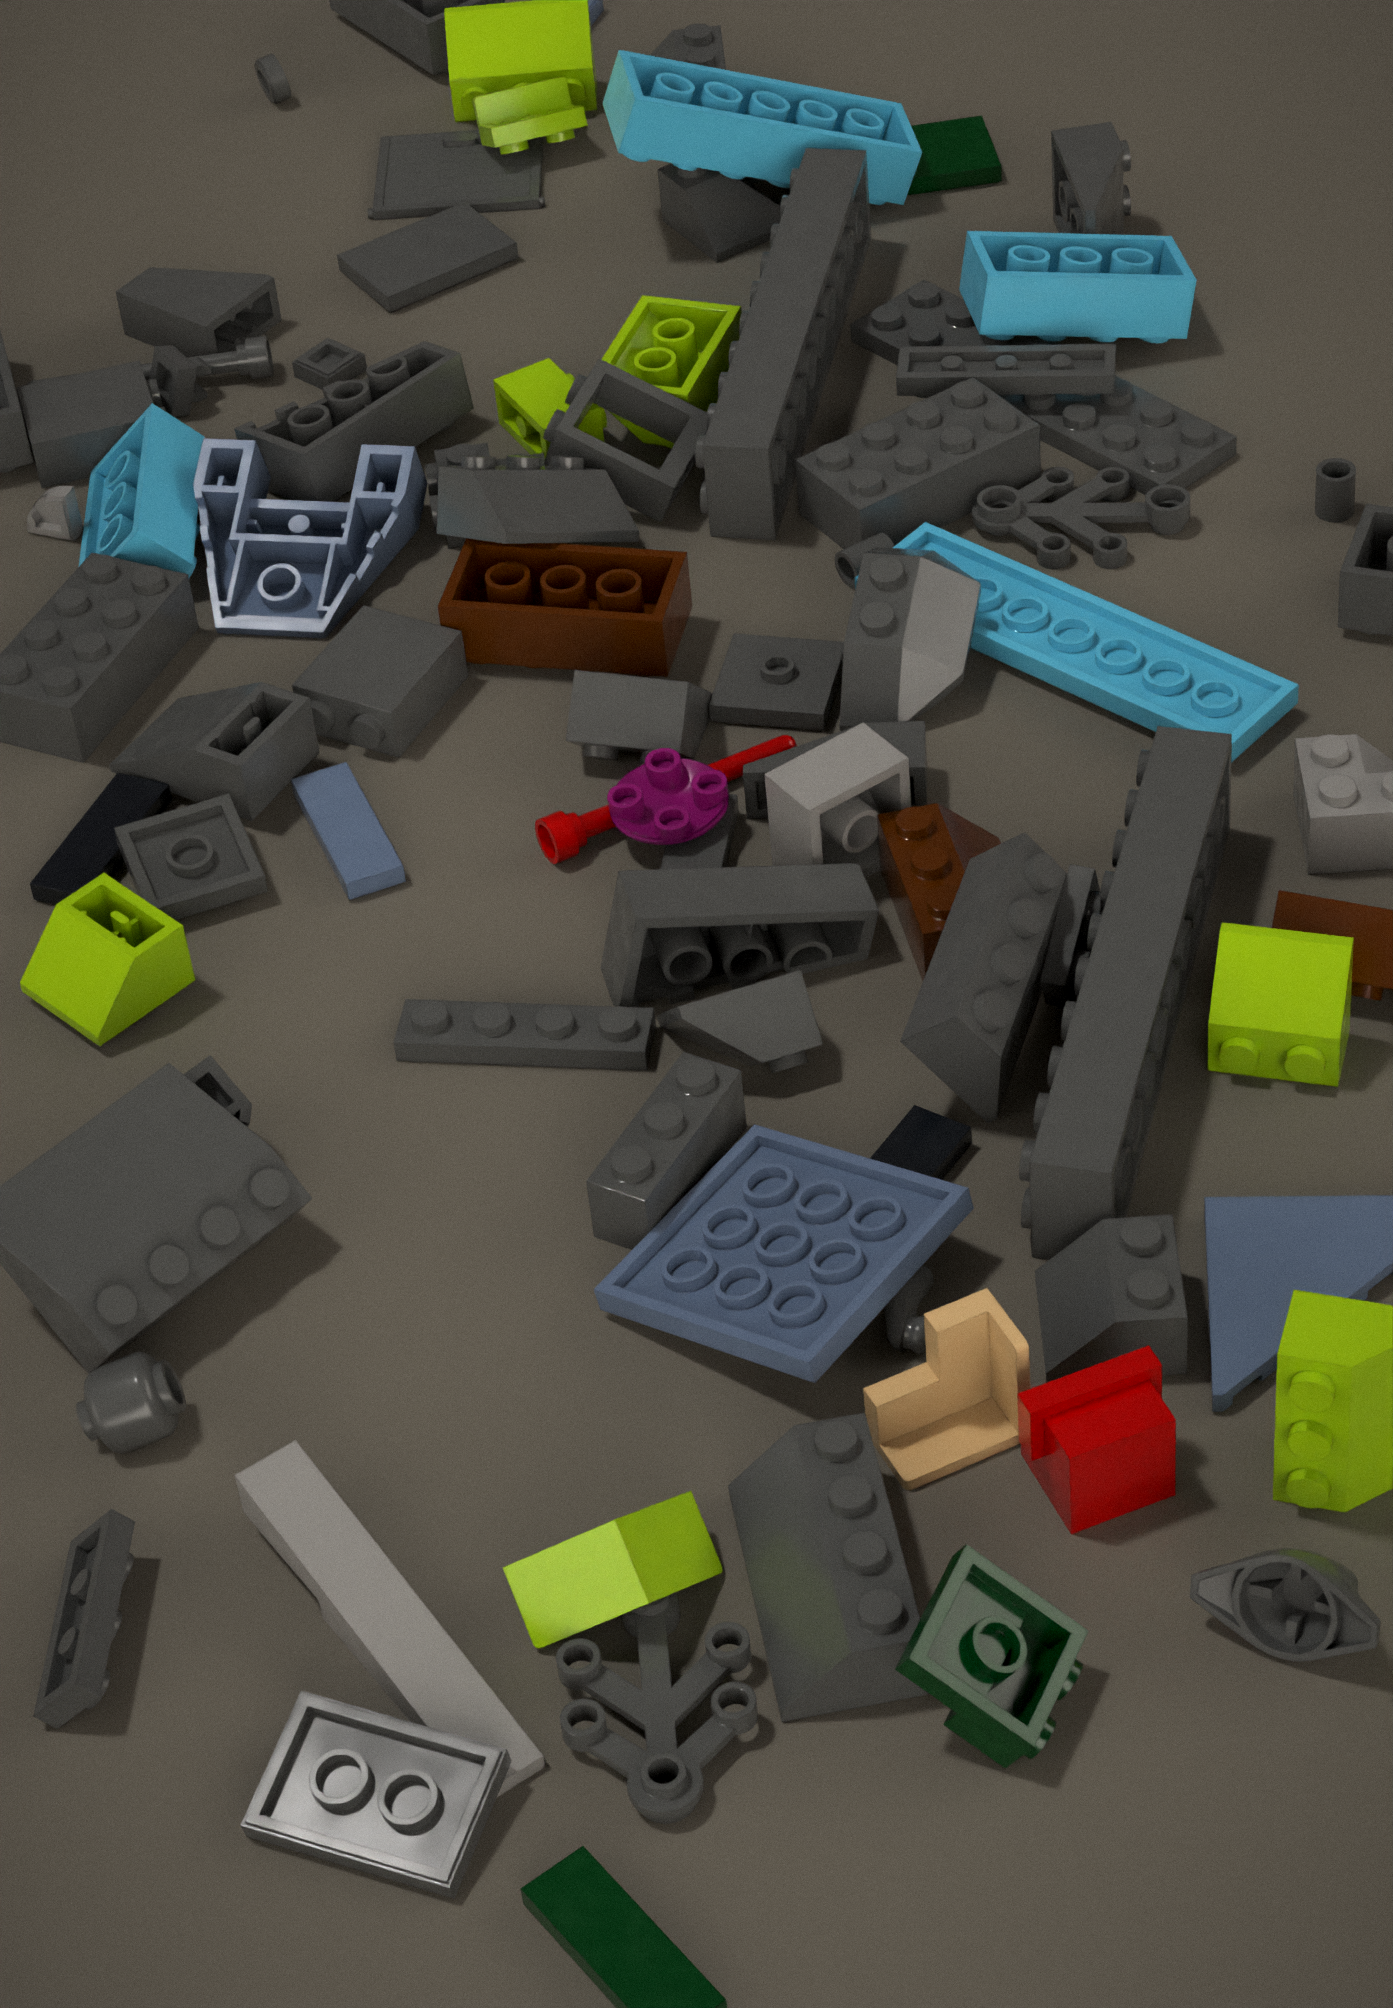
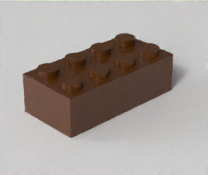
(569, 606)

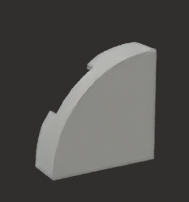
(56, 514)

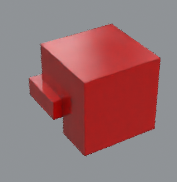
(1101, 1439)

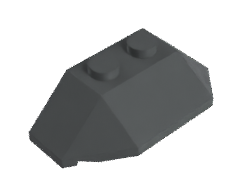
(905, 635)

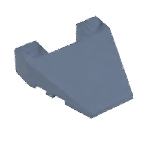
(299, 562)

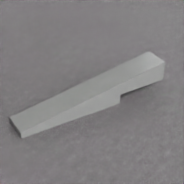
(376, 1607)

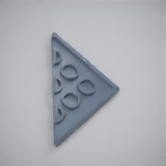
(1278, 1245)

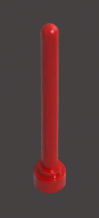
(564, 834)

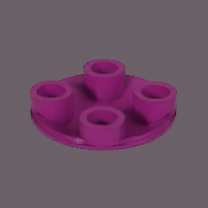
(668, 799)

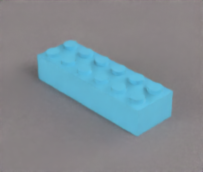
(752, 123)

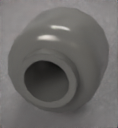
(131, 1402)

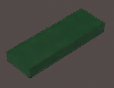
(614, 1938)

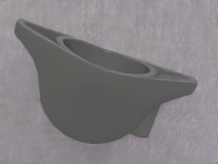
(1289, 1604)

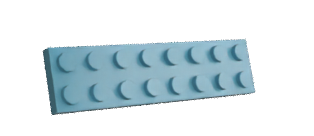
(1109, 651)

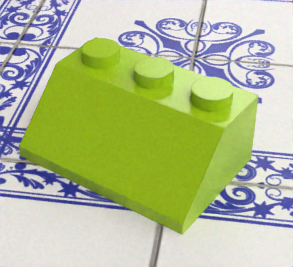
(516, 46)
(676, 349)
(1334, 1403)

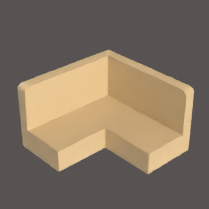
(959, 1400)

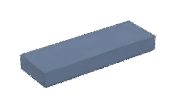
(348, 831)

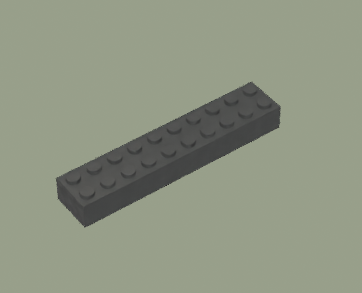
(785, 346)
(1128, 991)

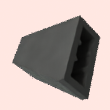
(198, 309)

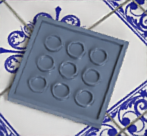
(784, 1251)

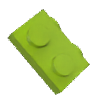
(527, 112)

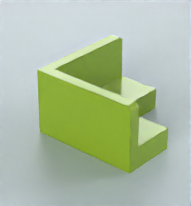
(613, 1569)

